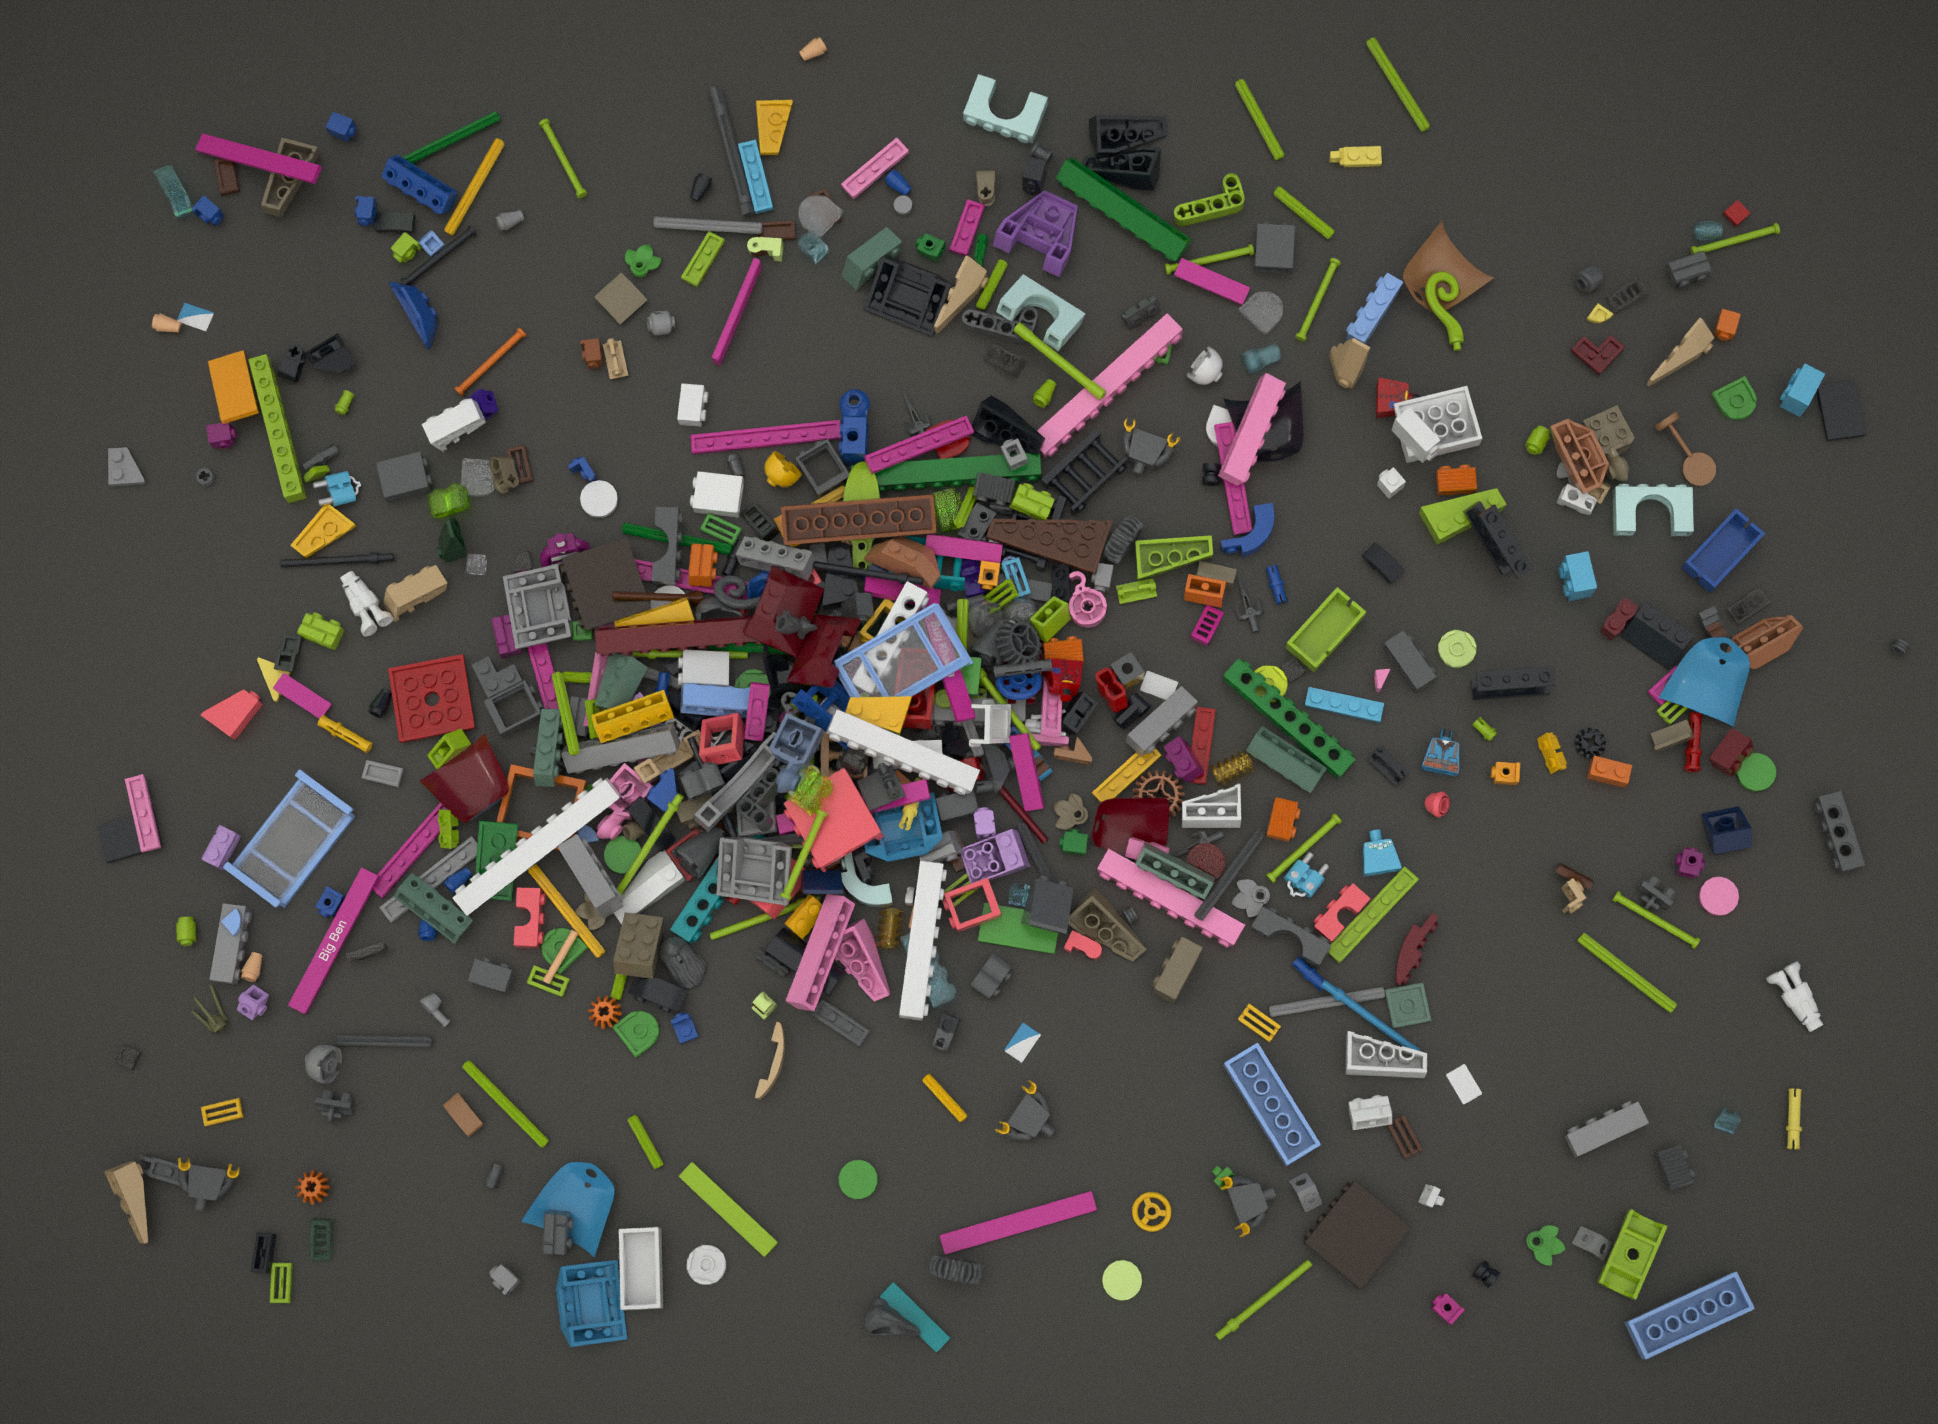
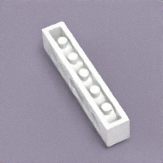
(909, 593)

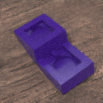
(971, 571)

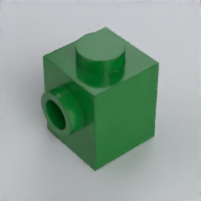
(1074, 843)

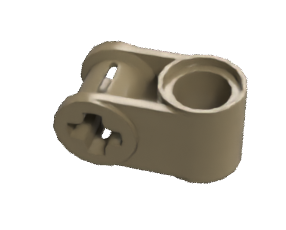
(986, 185)
(503, 471)

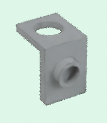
(1307, 1192)
(1592, 1242)

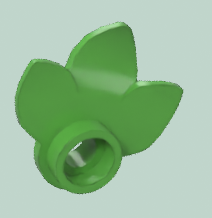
(642, 258)
(1547, 1246)

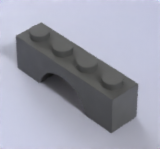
(666, 570)
(1269, 924)

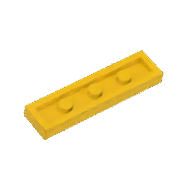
(1125, 775)

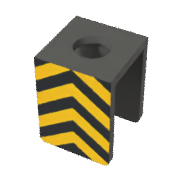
(1134, 677)

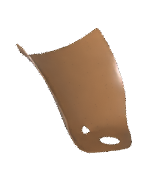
(1441, 255)

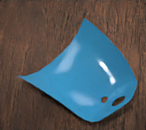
(1708, 685)
(587, 1205)

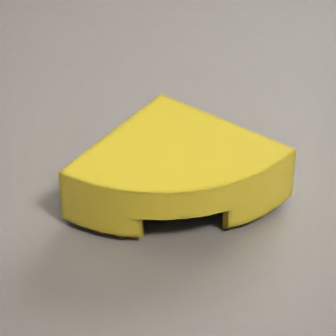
(1599, 314)

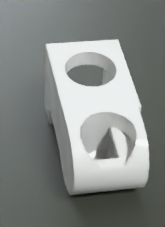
(1575, 499)

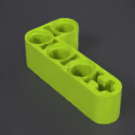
(1206, 204)

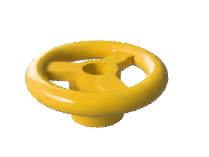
(1166, 1213)

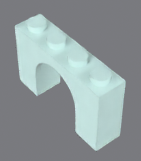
(1022, 127)
(1029, 293)
(1677, 500)

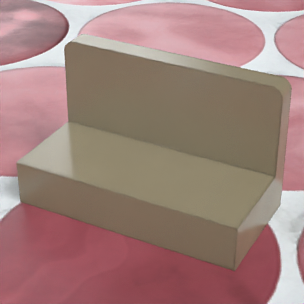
(1217, 572)
(1672, 735)

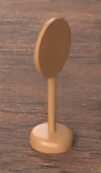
(1698, 467)

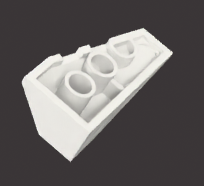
(652, 883)

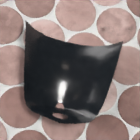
(1286, 426)

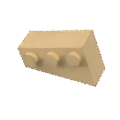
(414, 590)

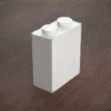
(1416, 435)
(717, 494)
(704, 668)

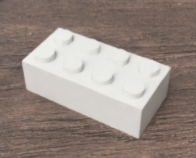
(640, 1268)

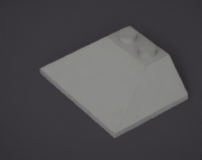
(538, 606)
(753, 869)

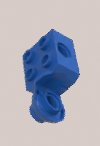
(854, 427)

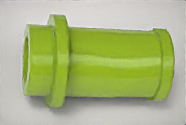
(344, 402)
(1487, 731)

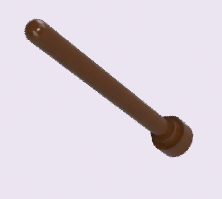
(693, 597)

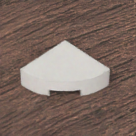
(909, 899)

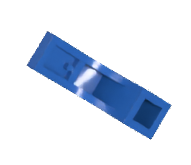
(1257, 537)

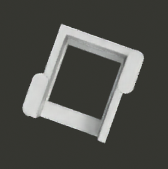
(996, 723)

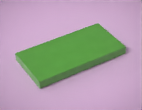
(1011, 933)

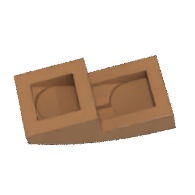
(463, 1114)

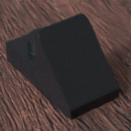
(772, 716)

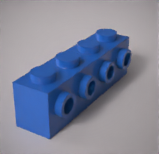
(419, 184)

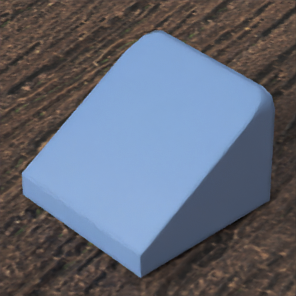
(430, 243)

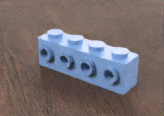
(1375, 309)
(714, 700)

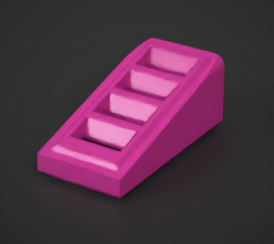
(1200, 638)

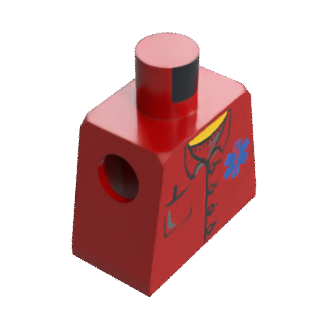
(1389, 393)
(1064, 678)

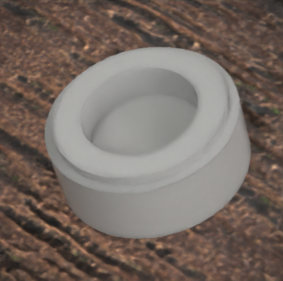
(903, 205)

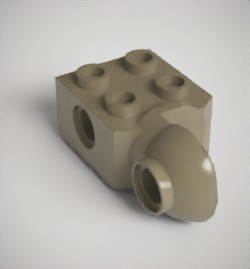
(1614, 440)

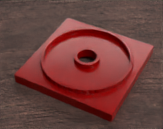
(410, 690)

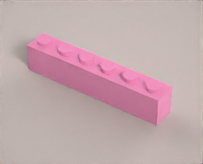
(1252, 429)
(820, 952)

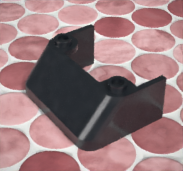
(779, 670)

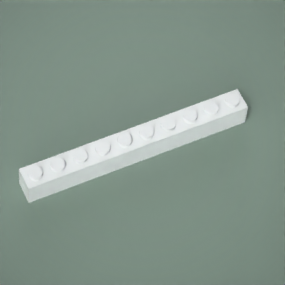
(537, 846)

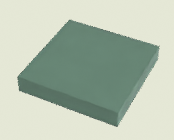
(1407, 1005)

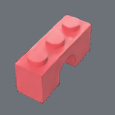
(1351, 899)
(530, 934)

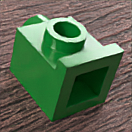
(933, 252)

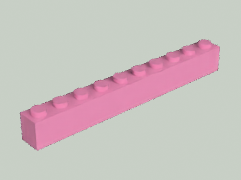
(1113, 380)

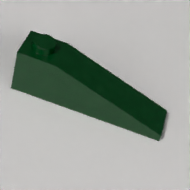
(451, 541)

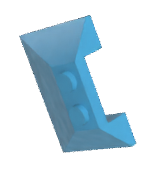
(903, 843)
(590, 1303)

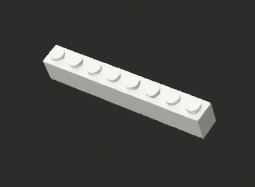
(902, 752)
(921, 941)

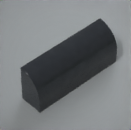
(789, 951)

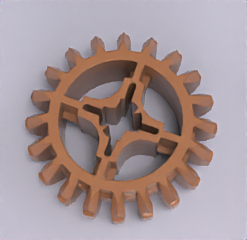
(1162, 780)

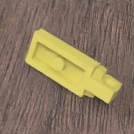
(1357, 156)

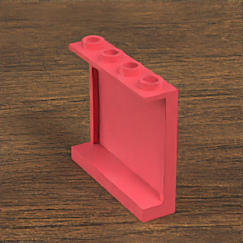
(844, 828)

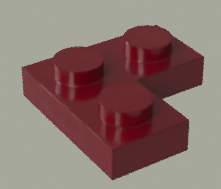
(1597, 358)

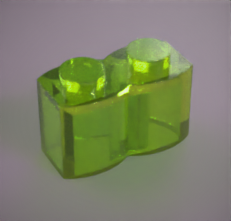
(448, 501)

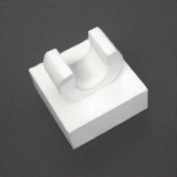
(1430, 1196)

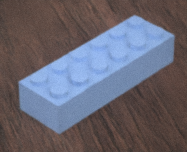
(1271, 1104)
(1689, 1315)

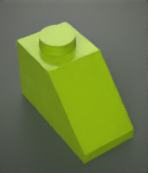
(448, 747)

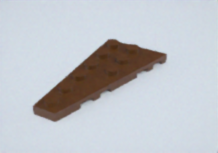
(1063, 541)

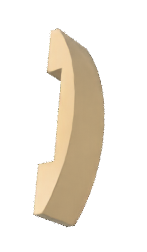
(653, 768)
(765, 1085)

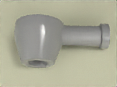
(431, 1004)

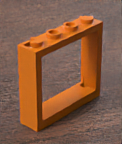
(527, 773)

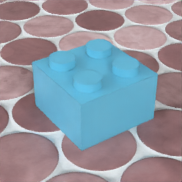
(1801, 389)
(1577, 576)

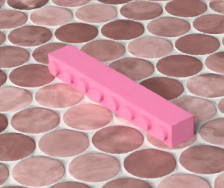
(1167, 896)

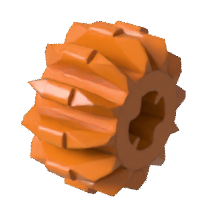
(604, 1005)
(319, 1189)

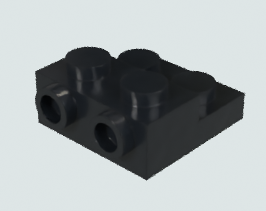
(863, 860)

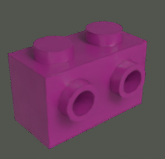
(1184, 759)

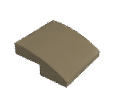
(620, 298)

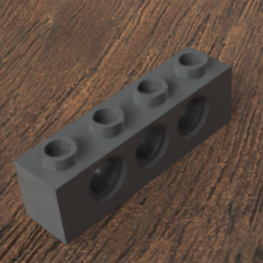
(1836, 803)

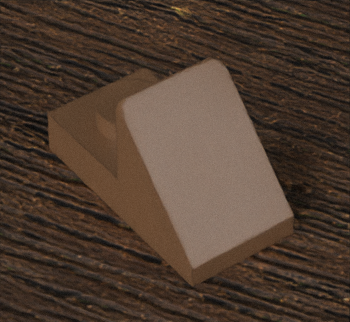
(1079, 755)

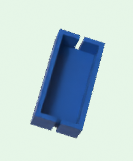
(1723, 550)

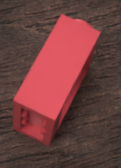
(731, 751)
(948, 905)

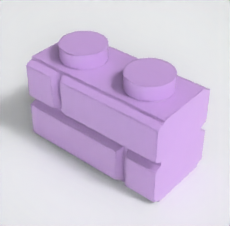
(984, 823)
(221, 847)

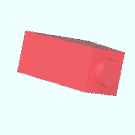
(234, 712)

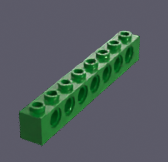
(1291, 729)

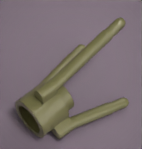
(216, 1022)

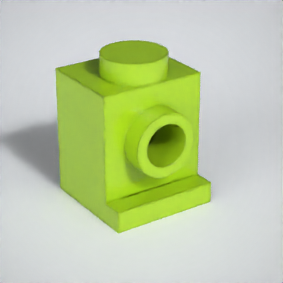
(405, 248)

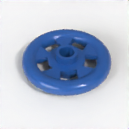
(1019, 682)

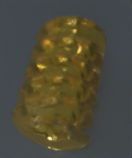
(1232, 768)
(888, 928)

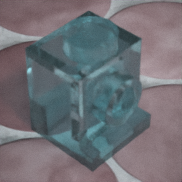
(812, 239)

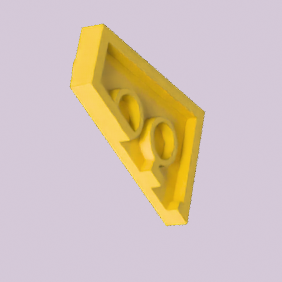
(771, 123)
(322, 530)
(883, 712)

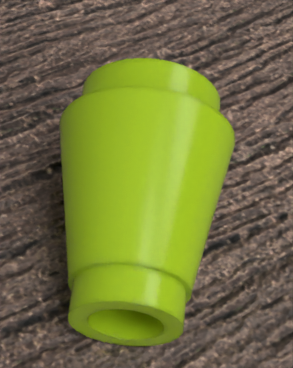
(1044, 394)

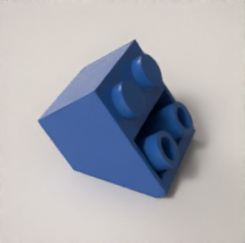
(664, 791)

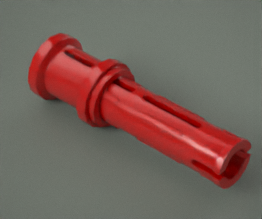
(1693, 751)

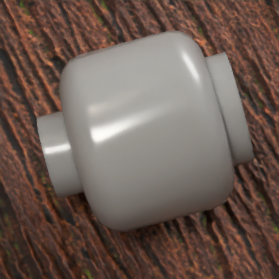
(660, 322)

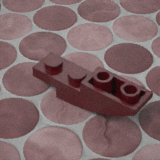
(1409, 955)

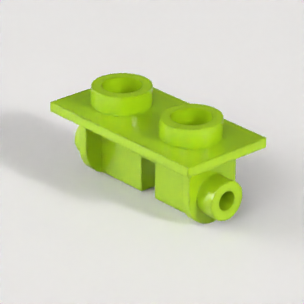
(1136, 591)
(448, 838)

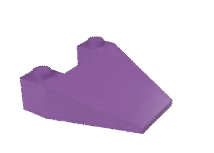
(1044, 225)

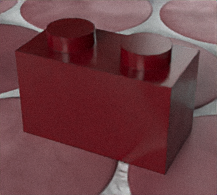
(1731, 752)

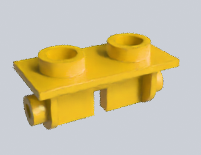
(1548, 744)

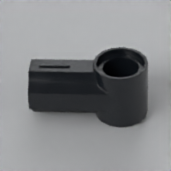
(1136, 707)

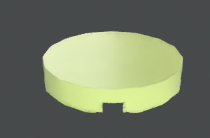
(1457, 649)
(1122, 1280)

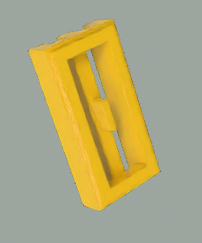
(1264, 1017)
(238, 1108)

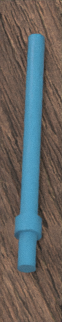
(1339, 994)

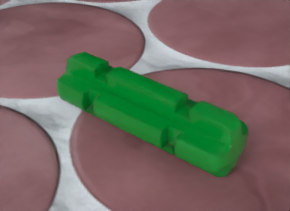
(980, 249)

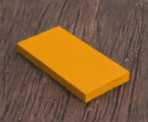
(233, 387)

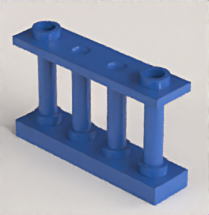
(836, 695)

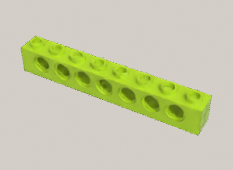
(277, 428)

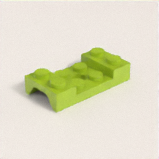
(1628, 1275)

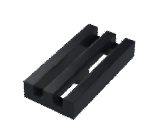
(266, 1253)

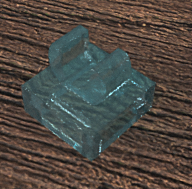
(1018, 895)
(1727, 1121)

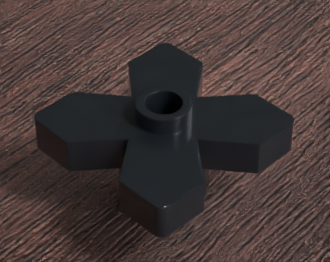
(951, 745)

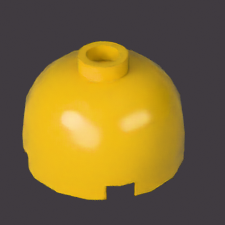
(781, 471)

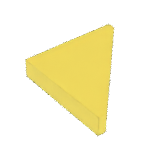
(271, 676)

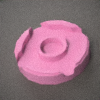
(1718, 896)

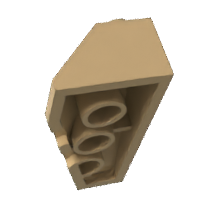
(1349, 361)
(128, 1184)

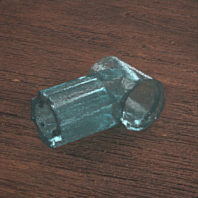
(1257, 359)

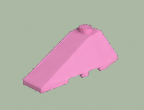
(862, 960)

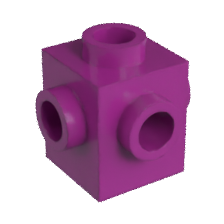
(1686, 868)

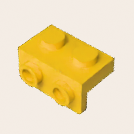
(804, 916)

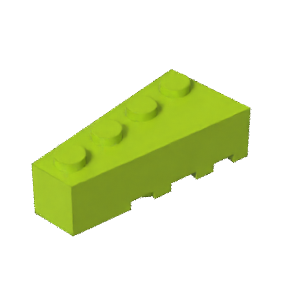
(1447, 517)
(1164, 555)

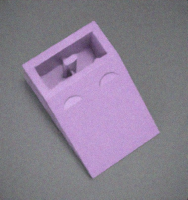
(995, 856)

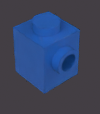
(341, 127)

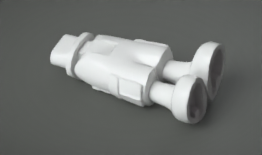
(361, 601)
(1798, 998)

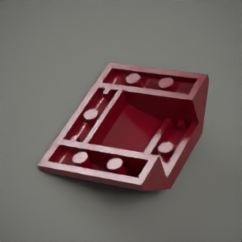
(782, 593)
(818, 650)

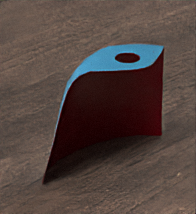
(469, 781)
(1131, 817)

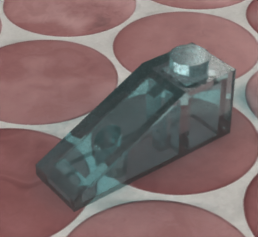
(173, 191)

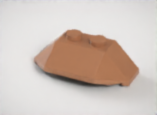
(1580, 454)
(906, 556)
(1767, 639)

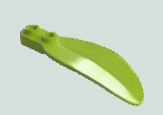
(861, 486)

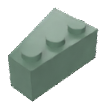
(865, 260)
(619, 681)

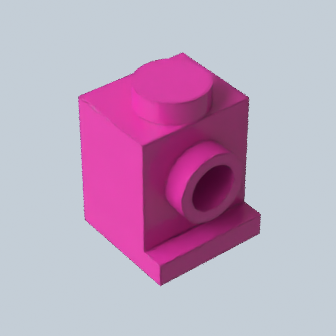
(1450, 1316)

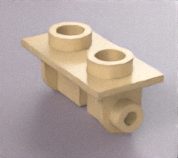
(615, 359)

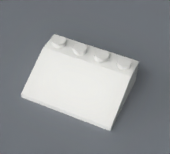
(1448, 416)

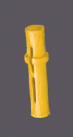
(338, 730)

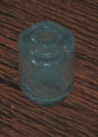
(1708, 230)

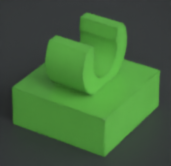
(1219, 1174)

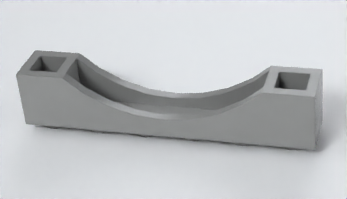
(736, 788)

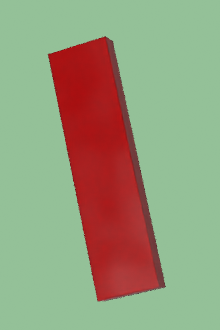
(1202, 740)

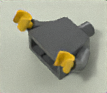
(1146, 449)
(1029, 1117)
(204, 1182)
(1247, 1201)

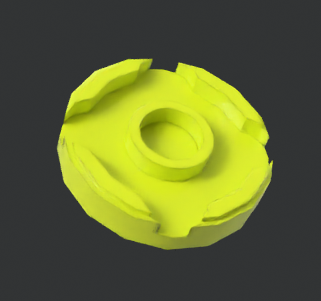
(1273, 676)

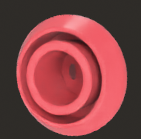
(1437, 804)

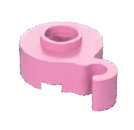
(1082, 596)

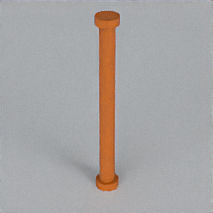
(489, 362)

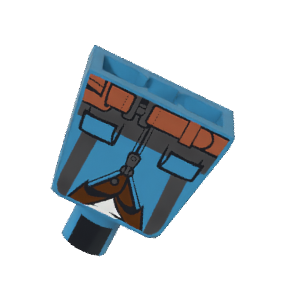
(1442, 755)

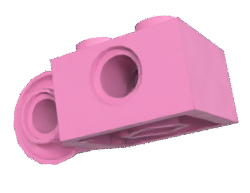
(630, 788)

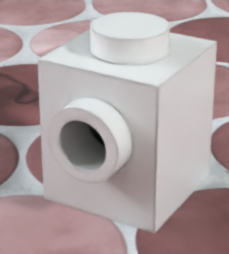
(1390, 482)

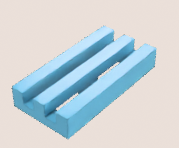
(1010, 563)

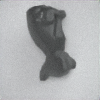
(790, 624)

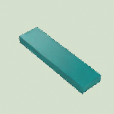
(930, 1331)

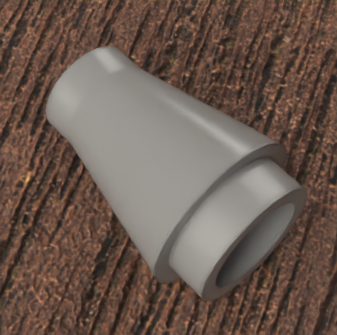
(508, 219)

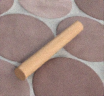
(560, 957)

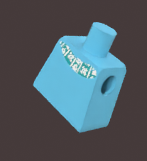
(1379, 855)

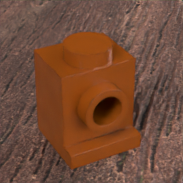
(592, 352)

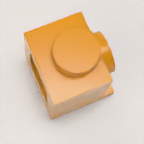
(985, 568)
(1510, 779)

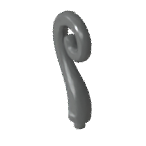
(740, 604)

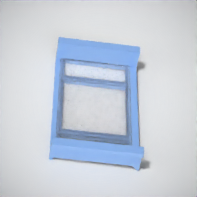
(904, 657)
(292, 841)

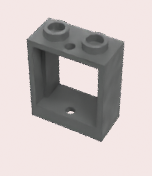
(807, 455)
(506, 694)

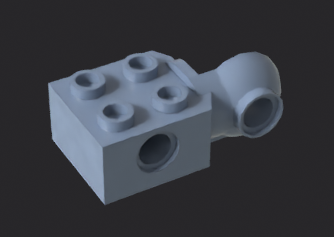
(794, 746)

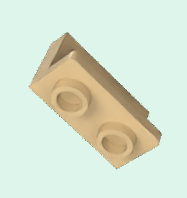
(1574, 893)

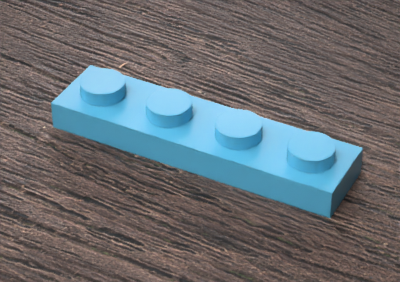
(755, 176)
(1344, 704)

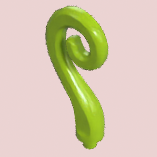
(1453, 328)

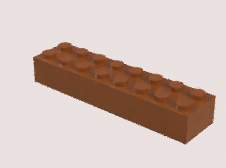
(859, 519)

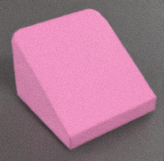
(1379, 678)

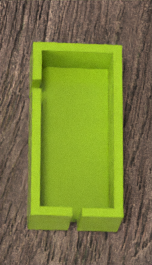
(1325, 629)

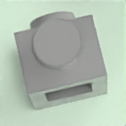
(1014, 446)
(1102, 577)
(504, 1278)

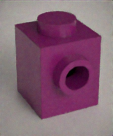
(221, 435)

